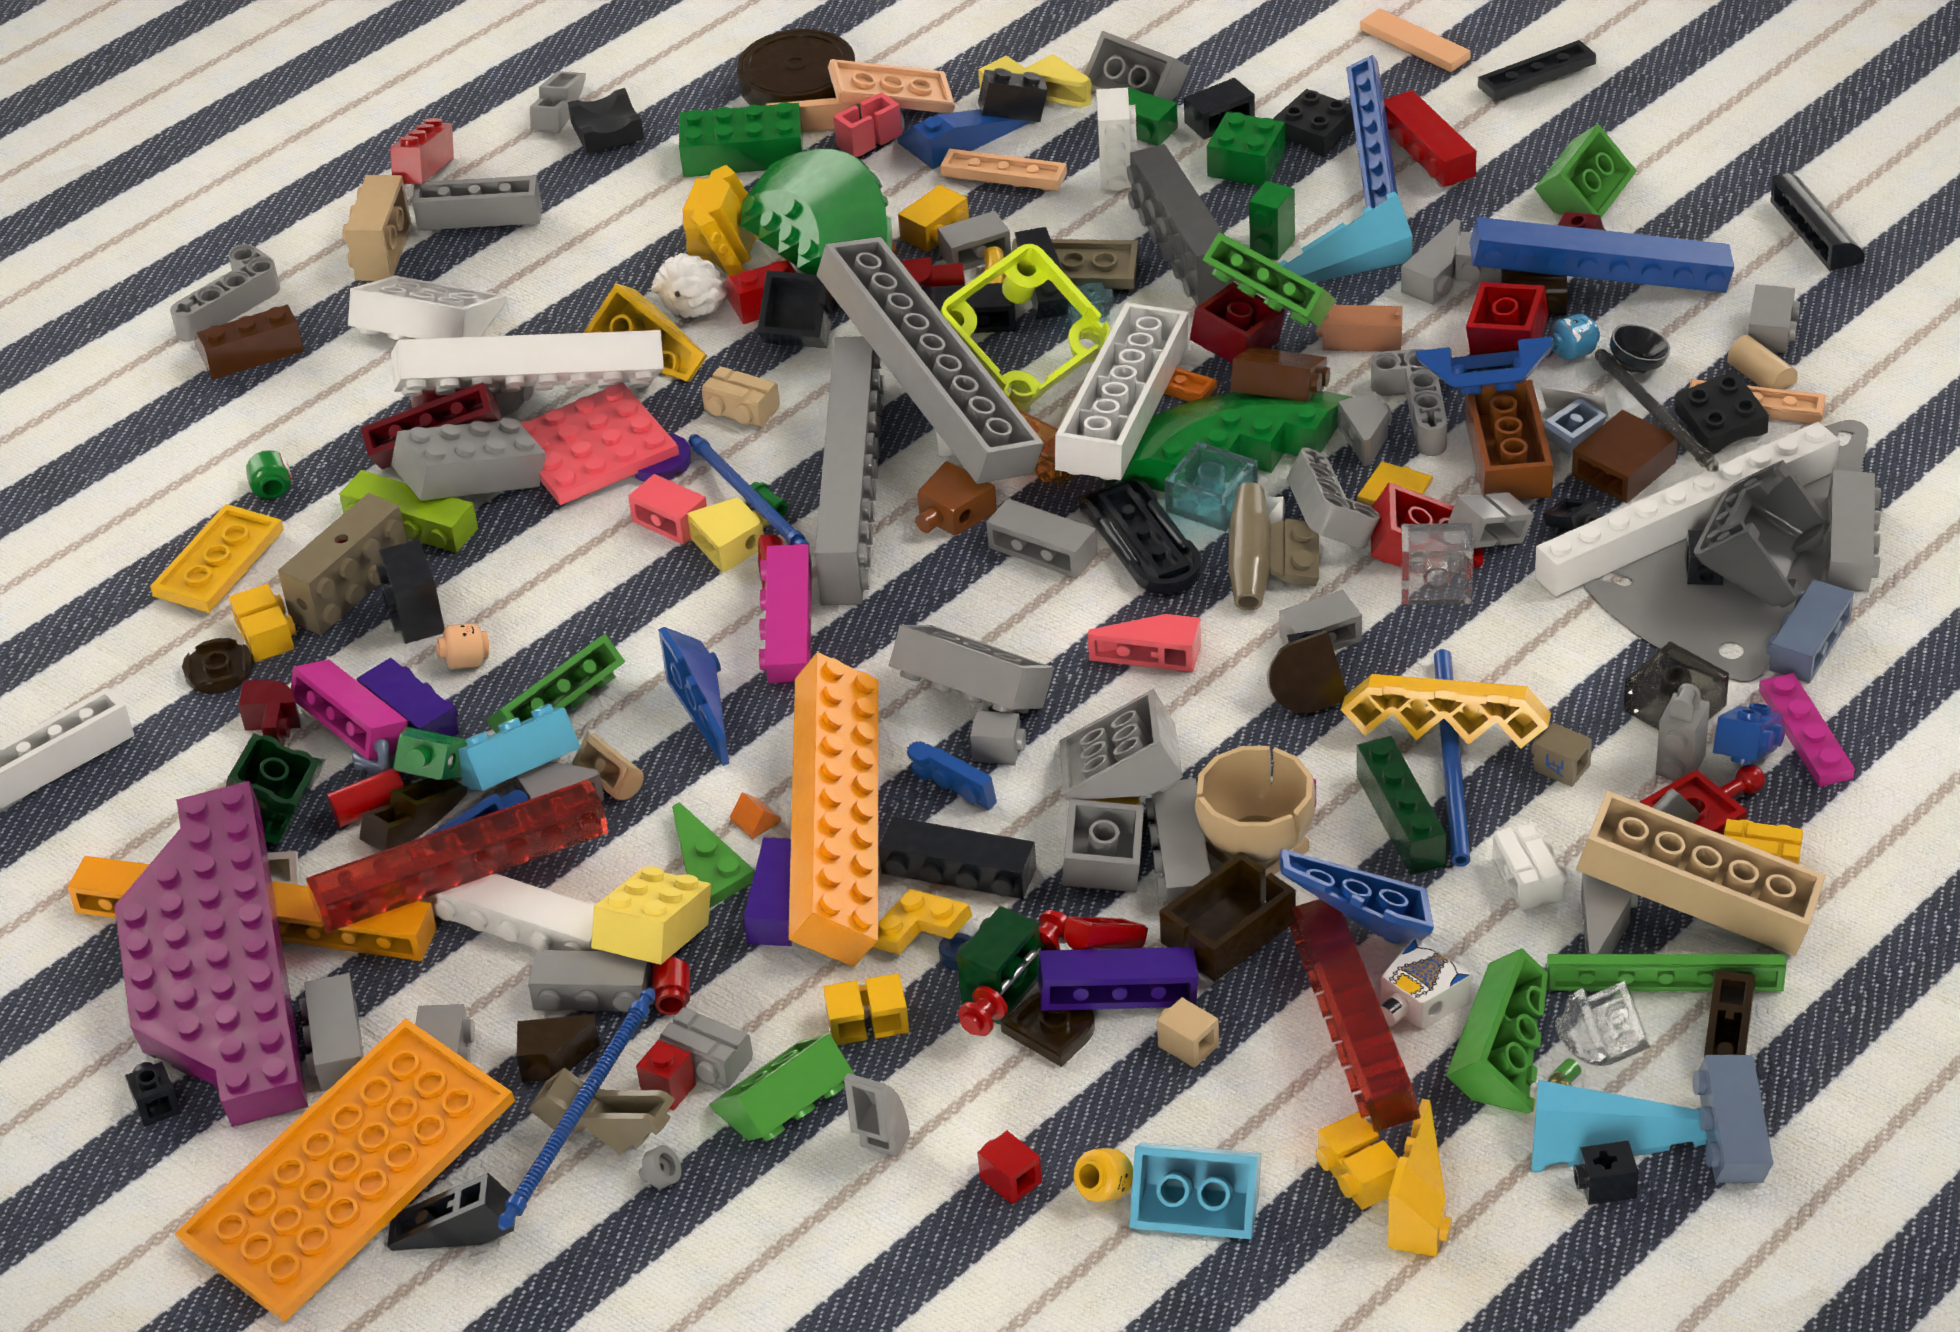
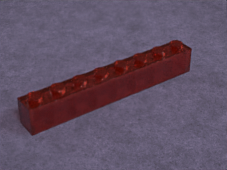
(457, 855)
(1354, 1016)

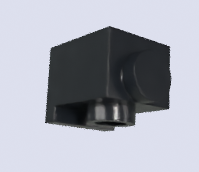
(150, 1083)

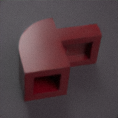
(269, 708)

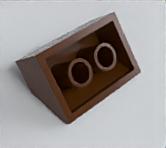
(249, 341)

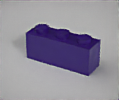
(411, 698)
(768, 901)

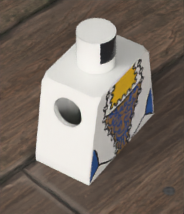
(1423, 986)

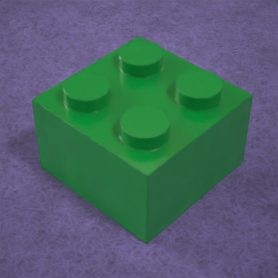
(1246, 149)

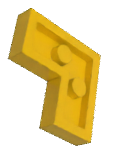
(917, 913)

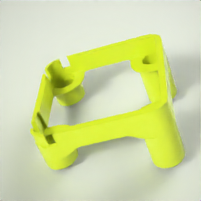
(1024, 271)

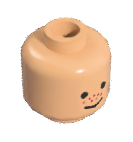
(463, 646)

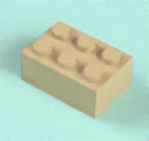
(377, 227)

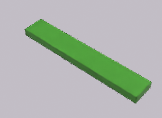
(1660, 971)

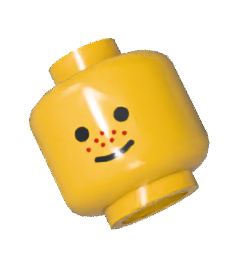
(1103, 1175)

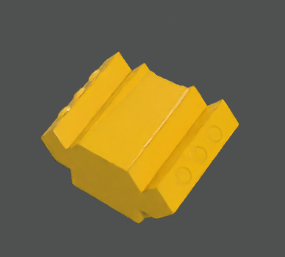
(714, 221)

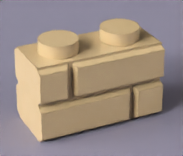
(740, 397)

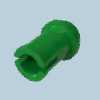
(775, 501)

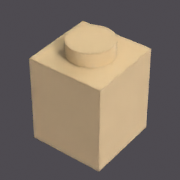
(1187, 1032)

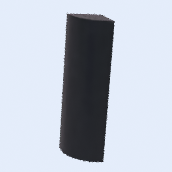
(1814, 223)

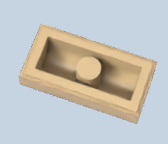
(1760, 364)
(617, 773)

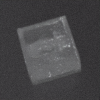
(1436, 563)

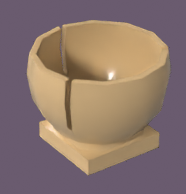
(1250, 813)

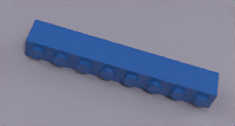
(1601, 254)

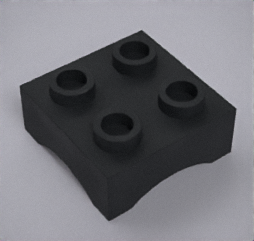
(606, 121)
(1316, 121)
(1721, 411)

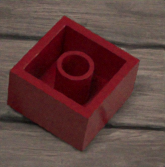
(1235, 322)

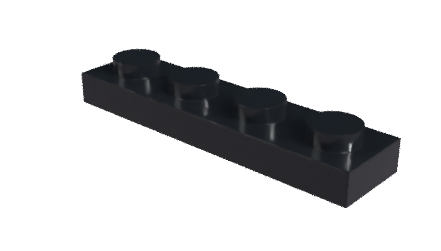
(1536, 70)

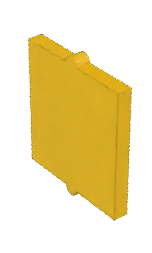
(1394, 474)

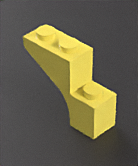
(1063, 81)

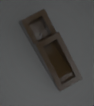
(410, 812)

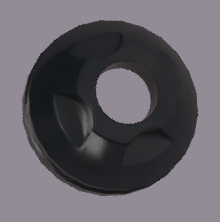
(1638, 348)

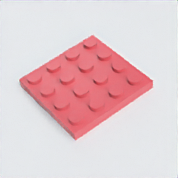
(597, 442)

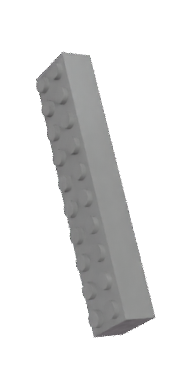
(930, 360)
(849, 472)

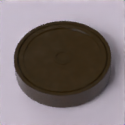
(790, 66)

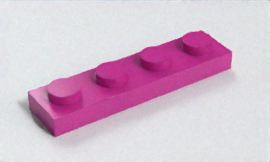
(1807, 730)

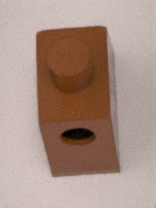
(954, 501)

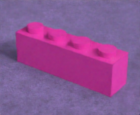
(787, 612)
(346, 707)

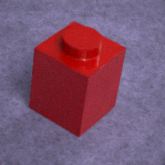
(667, 1070)
(1009, 1167)

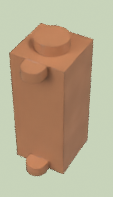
(1362, 328)

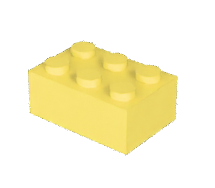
(651, 915)

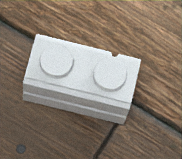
(1529, 866)

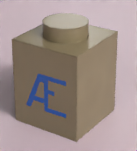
(1562, 754)

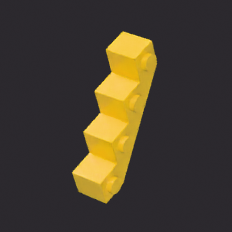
(1463, 704)

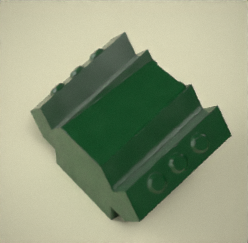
(278, 779)

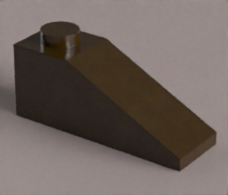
(1730, 1013)

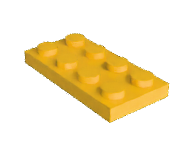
(217, 558)

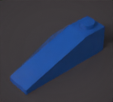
(694, 680)
(1376, 902)

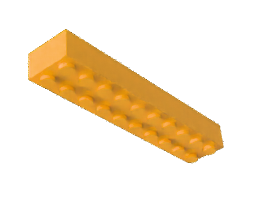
(834, 811)

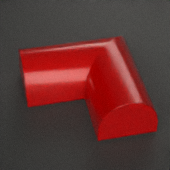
(939, 275)

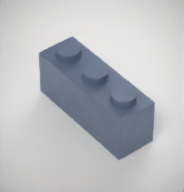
(1810, 630)
(1733, 1119)

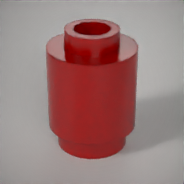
(671, 985)

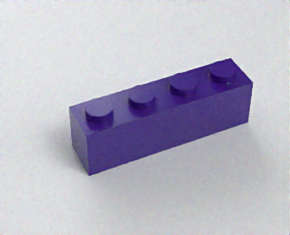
(1116, 978)

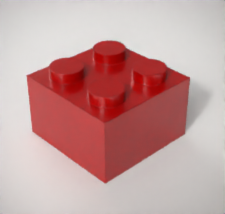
(1505, 315)

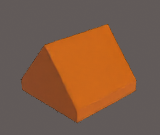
(753, 816)

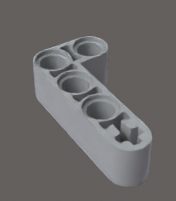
(246, 286)
(1402, 374)
(1325, 504)

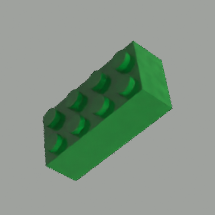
(738, 137)

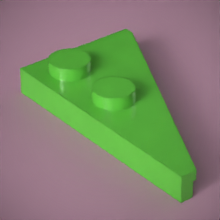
(710, 857)

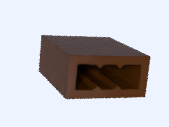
(1279, 374)
(1624, 456)

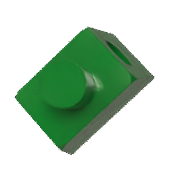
(428, 754)

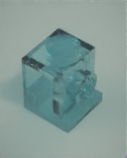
(1100, 298)

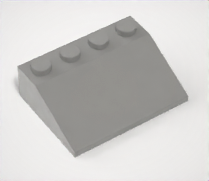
(1122, 753)

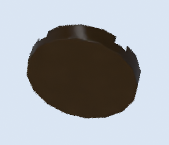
(217, 666)

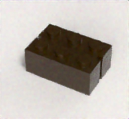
(1228, 915)

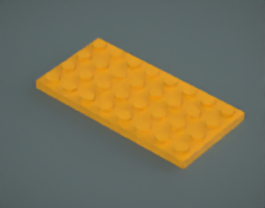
(344, 1169)

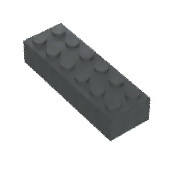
(1175, 219)

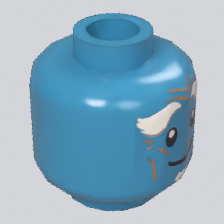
(1574, 336)

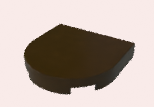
(1306, 675)
(1051, 1032)

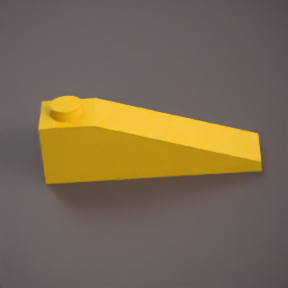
(630, 311)
(1417, 1192)

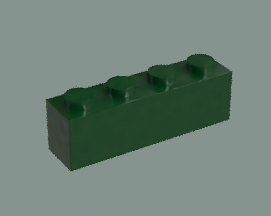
(1401, 805)

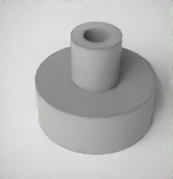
(660, 1167)

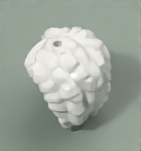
(695, 280)

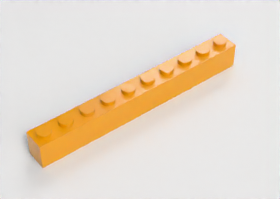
(395, 933)

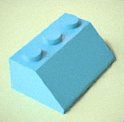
(516, 748)
(1195, 1190)

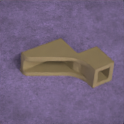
(613, 1116)

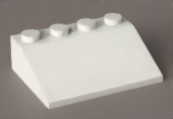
(421, 309)

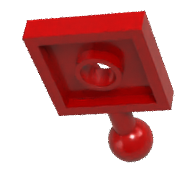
(1714, 802)

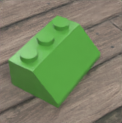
(1586, 175)
(784, 1088)

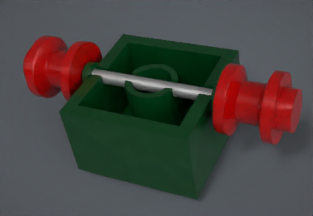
(1002, 965)

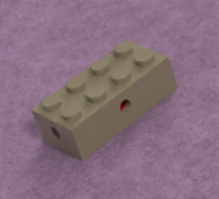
(340, 564)

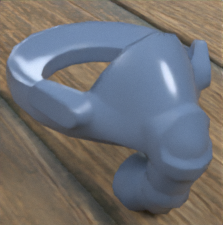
(377, 765)

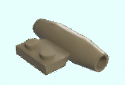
(1261, 548)

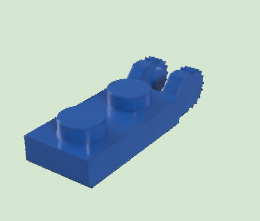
(952, 774)

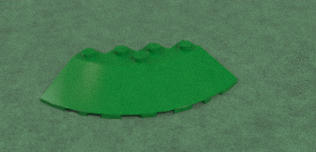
(815, 202)
(1238, 423)

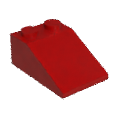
(1406, 506)

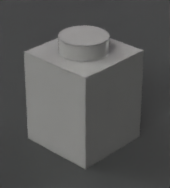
(996, 737)

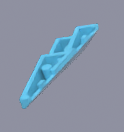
(1366, 244)
(1584, 1117)

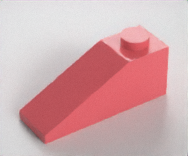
(1150, 642)

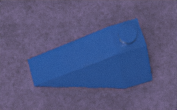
(954, 130)

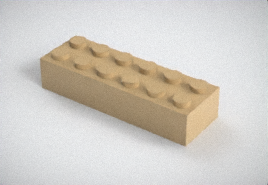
(1701, 873)

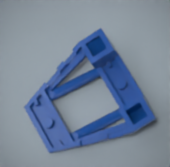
(1452, 370)

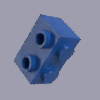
(1748, 733)

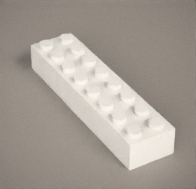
(527, 361)
(1121, 392)

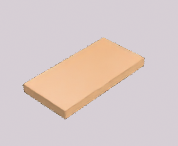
(907, 86)

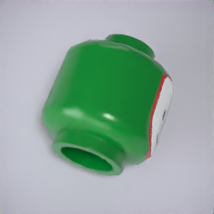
(268, 474)

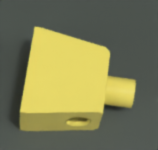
(727, 532)

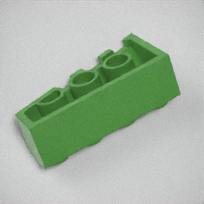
(1501, 1034)

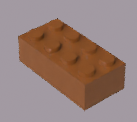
(1509, 442)

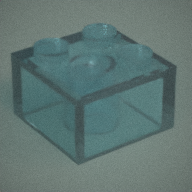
(1207, 483)

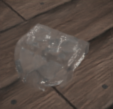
(1602, 1026)

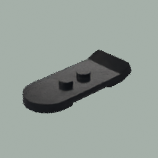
(1143, 536)

